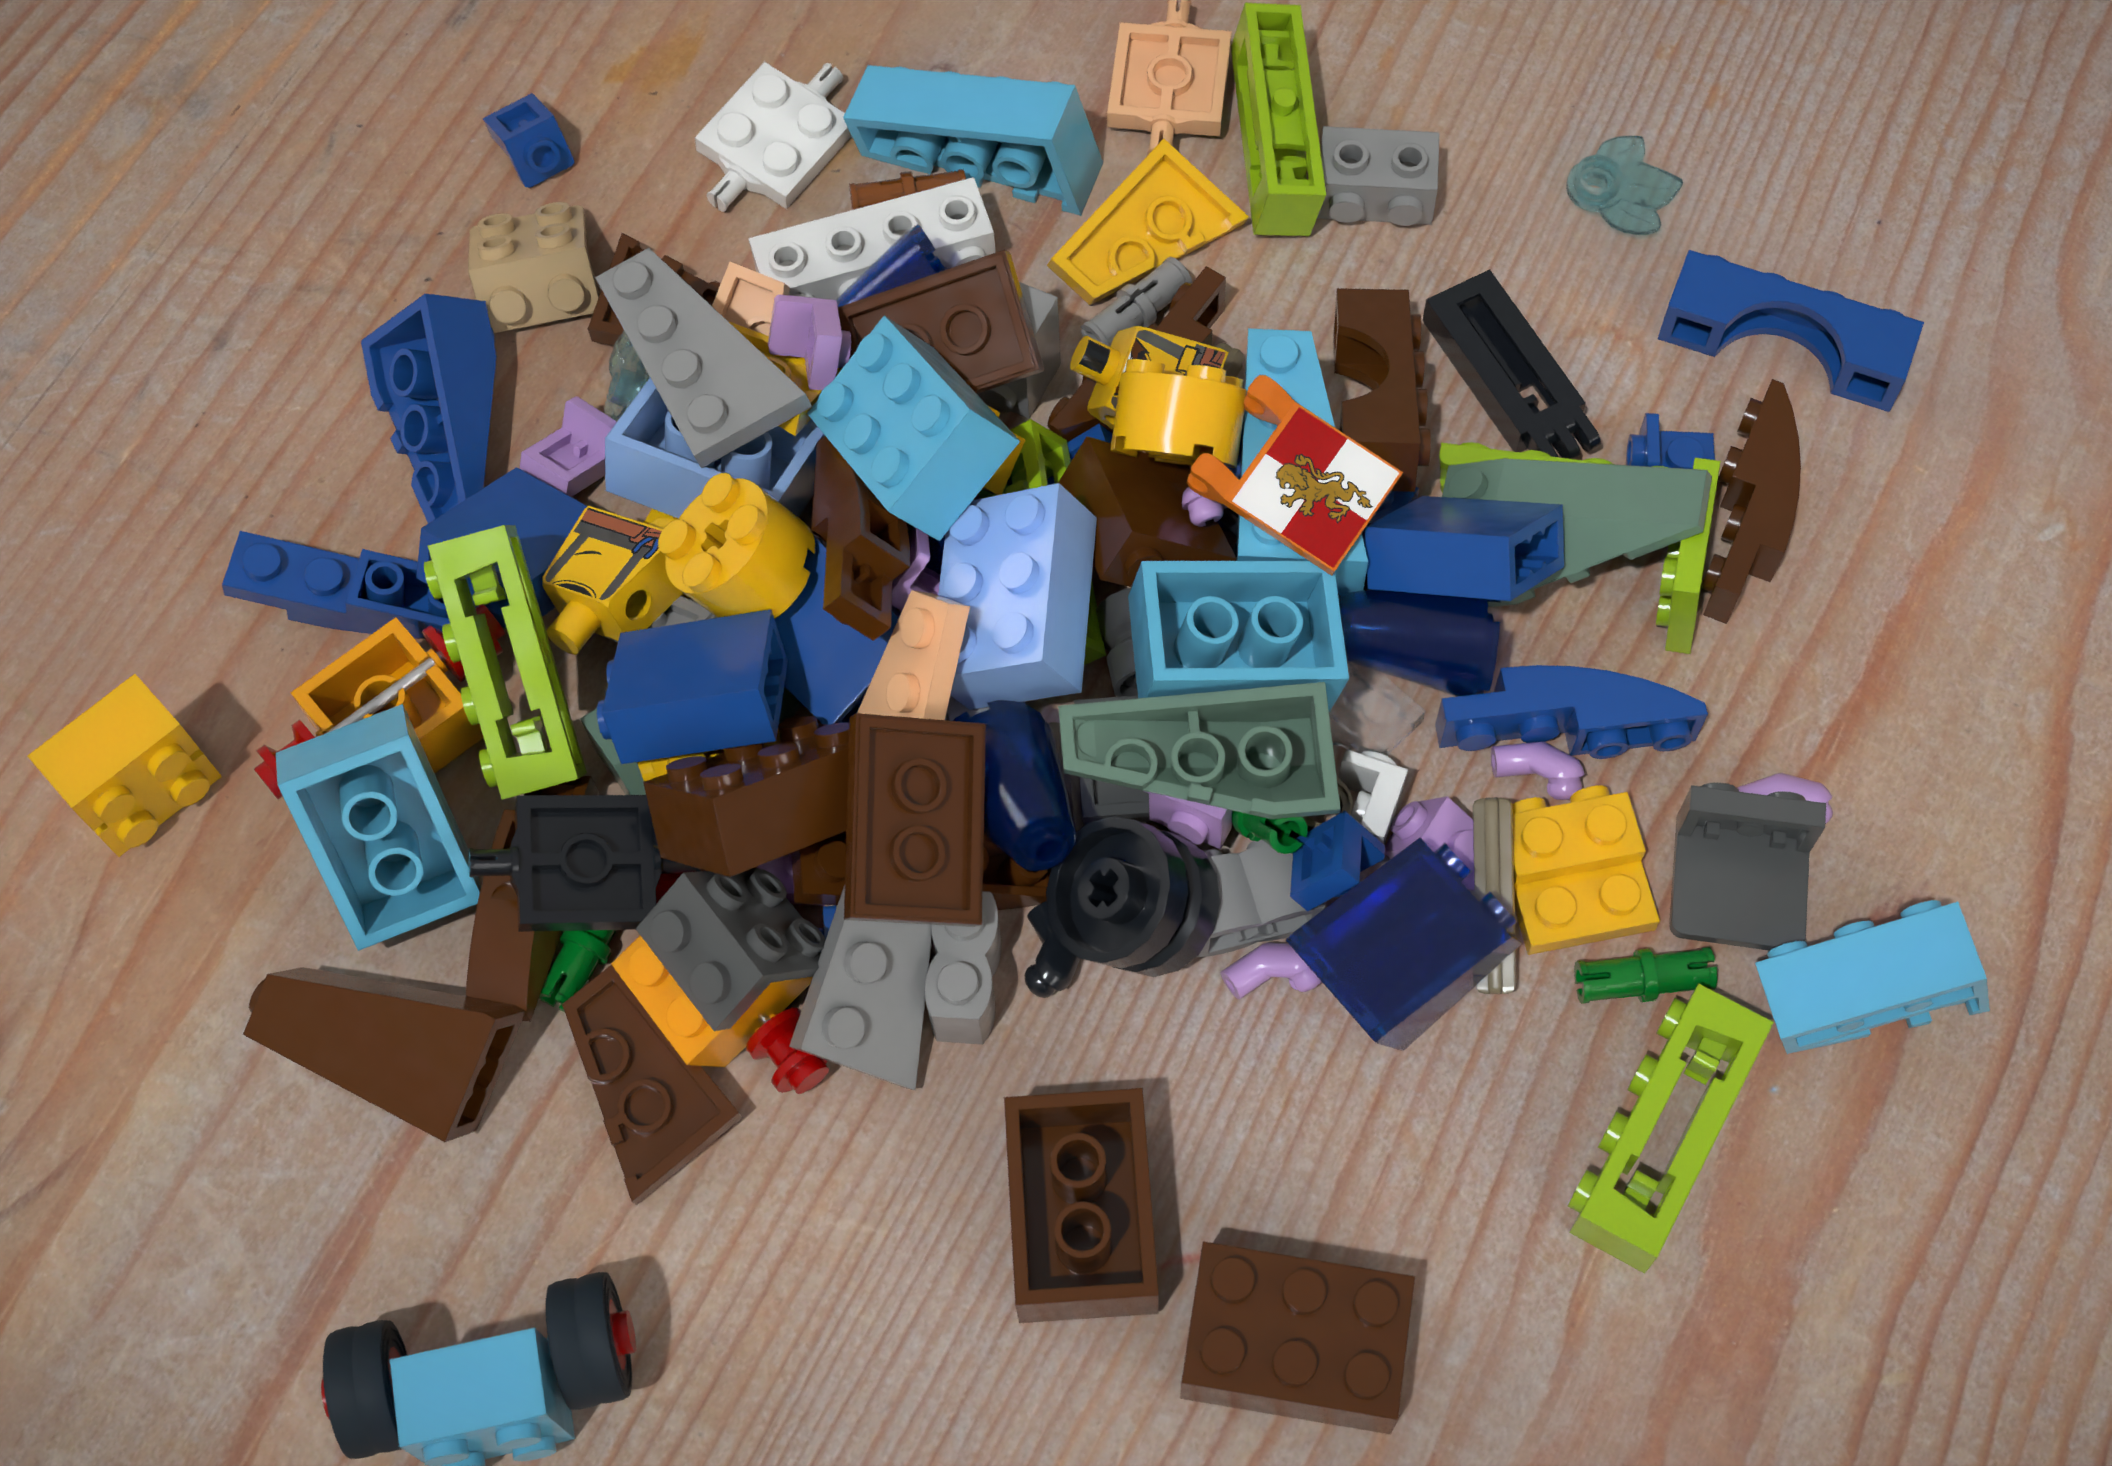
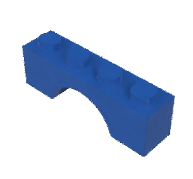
(1856, 343)

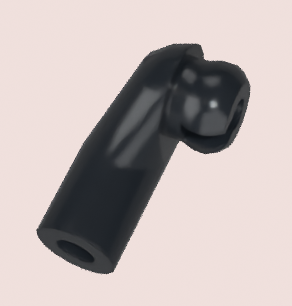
(1054, 962)

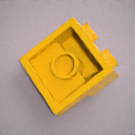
(1579, 871)

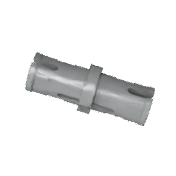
(1138, 303)

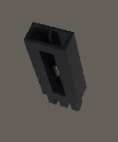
(1503, 356)

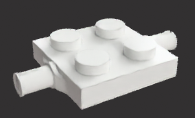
(774, 136)

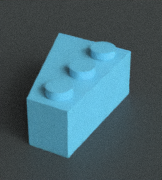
(1873, 977)

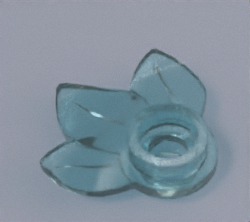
(1628, 187)
(627, 377)

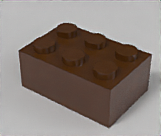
(753, 799)
(1080, 1206)
(1298, 1338)

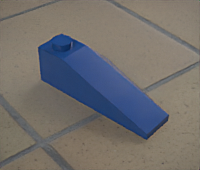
(437, 382)

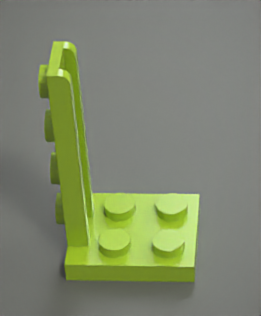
(1684, 560)

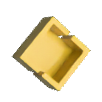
(125, 766)

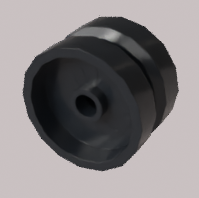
(1133, 897)

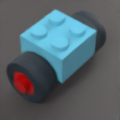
(484, 1393)

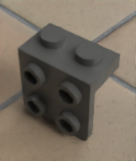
(1743, 866)
(730, 940)

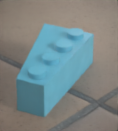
(989, 126)
(1293, 363)

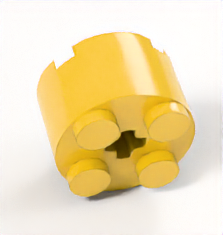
(1178, 414)
(737, 549)

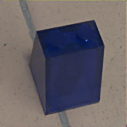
(1407, 943)

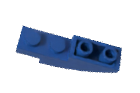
(332, 587)
(1594, 708)

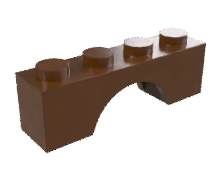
(1375, 346)

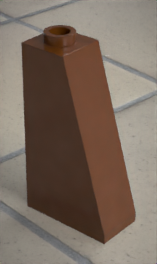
(392, 1044)

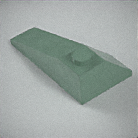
(1604, 505)
(1225, 749)

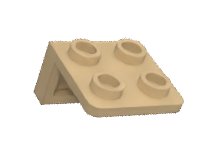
(532, 266)

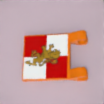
(1305, 483)

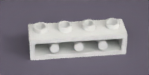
(834, 251)

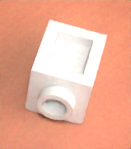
(1379, 789)

